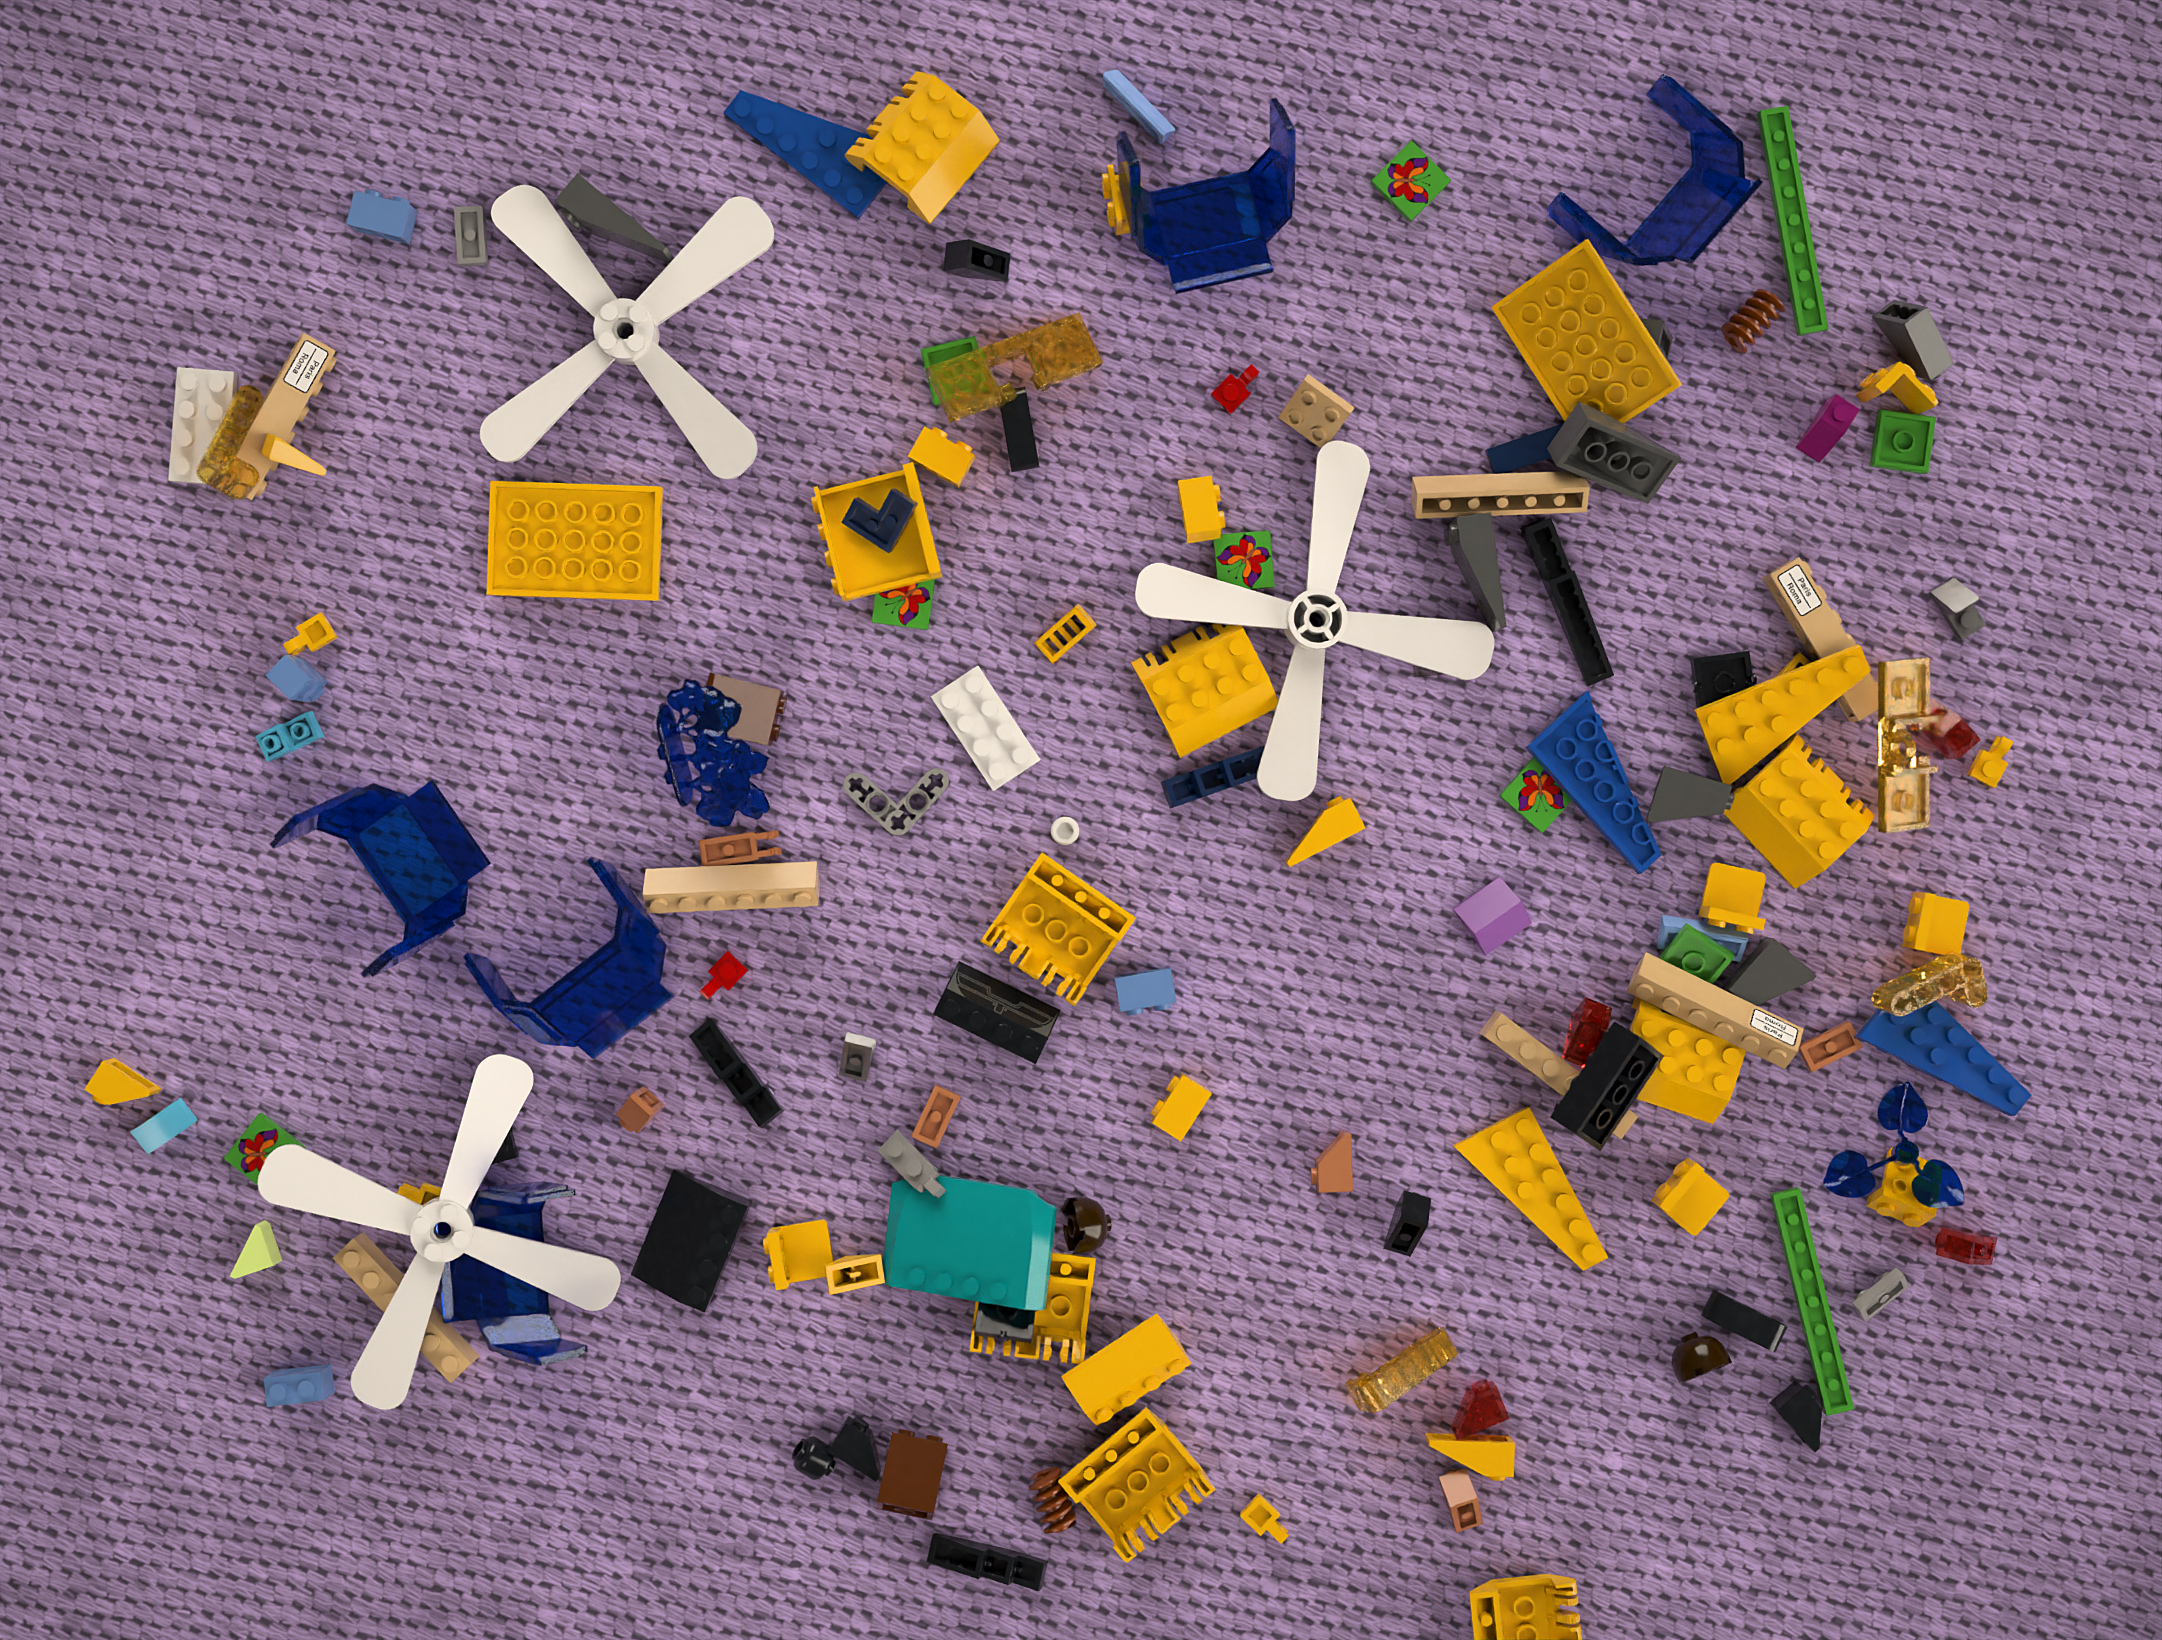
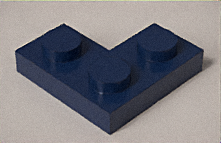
(881, 526)

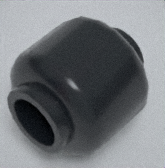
(813, 1458)

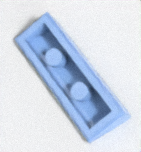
(1137, 105)
(1727, 937)

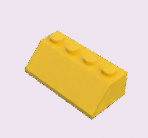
(1126, 1369)

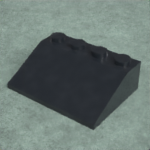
(691, 1240)

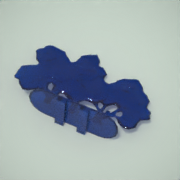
(722, 762)

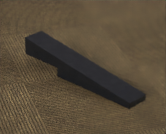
(1567, 600)

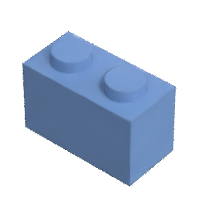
(382, 216)
(297, 679)
(1145, 990)
(299, 1385)

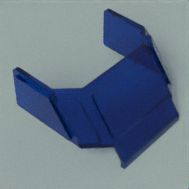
(1696, 204)
(1218, 225)
(411, 850)
(603, 993)
(507, 1310)

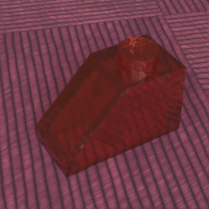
(1951, 733)
(1585, 1030)
(1965, 1246)
(1479, 1410)

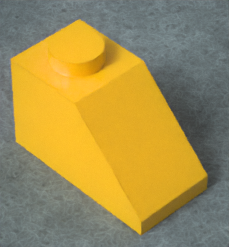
(118, 1083)

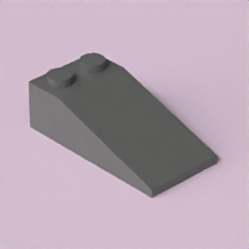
(593, 211)
(1611, 454)
(1476, 556)

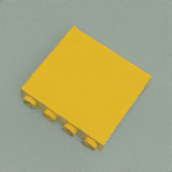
(858, 563)

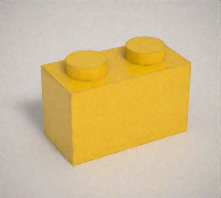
(942, 456)
(1199, 509)
(1180, 1106)

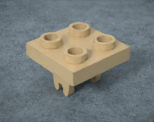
(1316, 411)

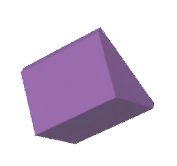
(1493, 915)

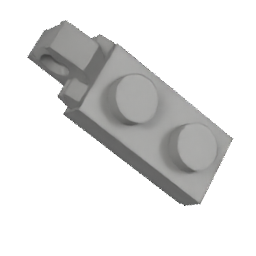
(911, 1164)

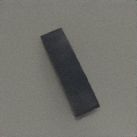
(736, 1073)
(987, 1561)

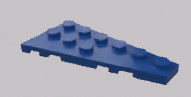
(810, 147)
(1590, 773)
(1944, 1050)

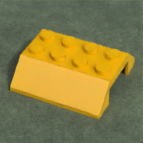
(926, 144)
(1206, 686)
(1798, 814)
(1059, 927)
(1696, 1065)
(1064, 1315)
(1136, 1482)
(1525, 1609)

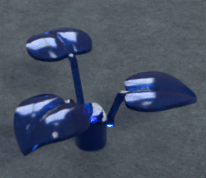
(1901, 1111)

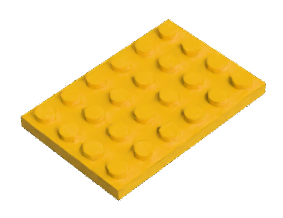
(1586, 338)
(574, 541)

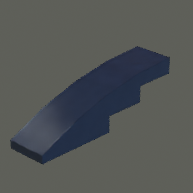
(1212, 778)

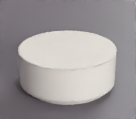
(1065, 830)

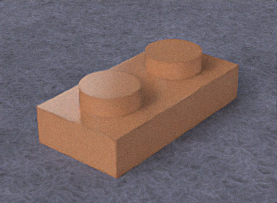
(1829, 1046)
(936, 1116)

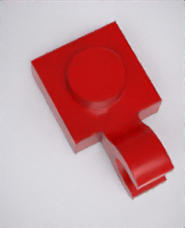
(1233, 391)
(726, 973)

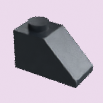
(976, 261)
(1408, 1223)
(1801, 1413)
(857, 1447)

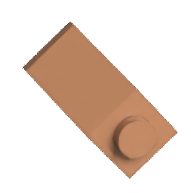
(639, 1110)
(1334, 1166)
(1461, 1499)

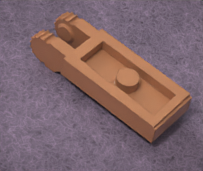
(735, 848)

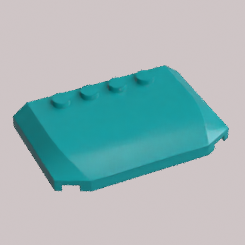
(971, 1242)

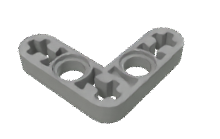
(891, 808)

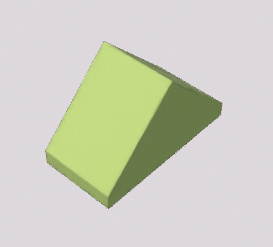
(259, 1251)

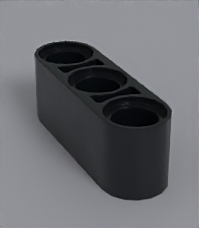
(1019, 432)
(1744, 1321)

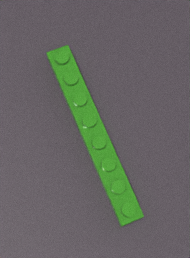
(1792, 220)
(1811, 1301)

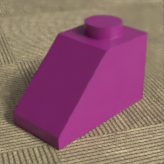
(1827, 427)

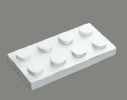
(198, 408)
(985, 728)

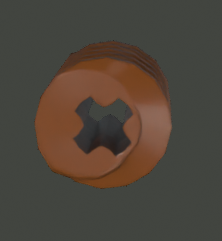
(1750, 318)
(1053, 1501)

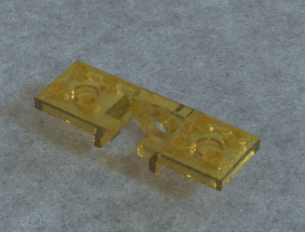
(1054, 353)
(1903, 702)

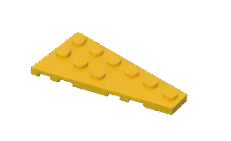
(1760, 718)
(1525, 1170)

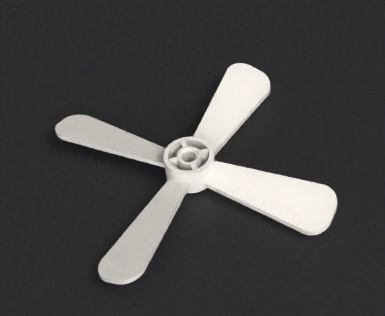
(721, 248)
(1292, 745)
(319, 1186)

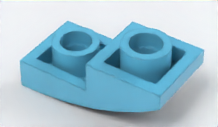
(289, 736)
(164, 1126)

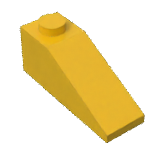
(1330, 827)
(1485, 1454)

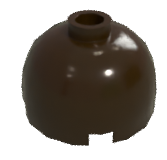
(1086, 1225)
(1698, 1356)

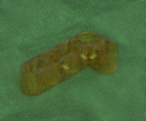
(229, 468)
(1949, 975)
(1403, 1372)

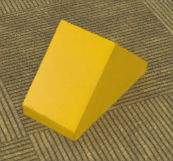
(854, 1273)

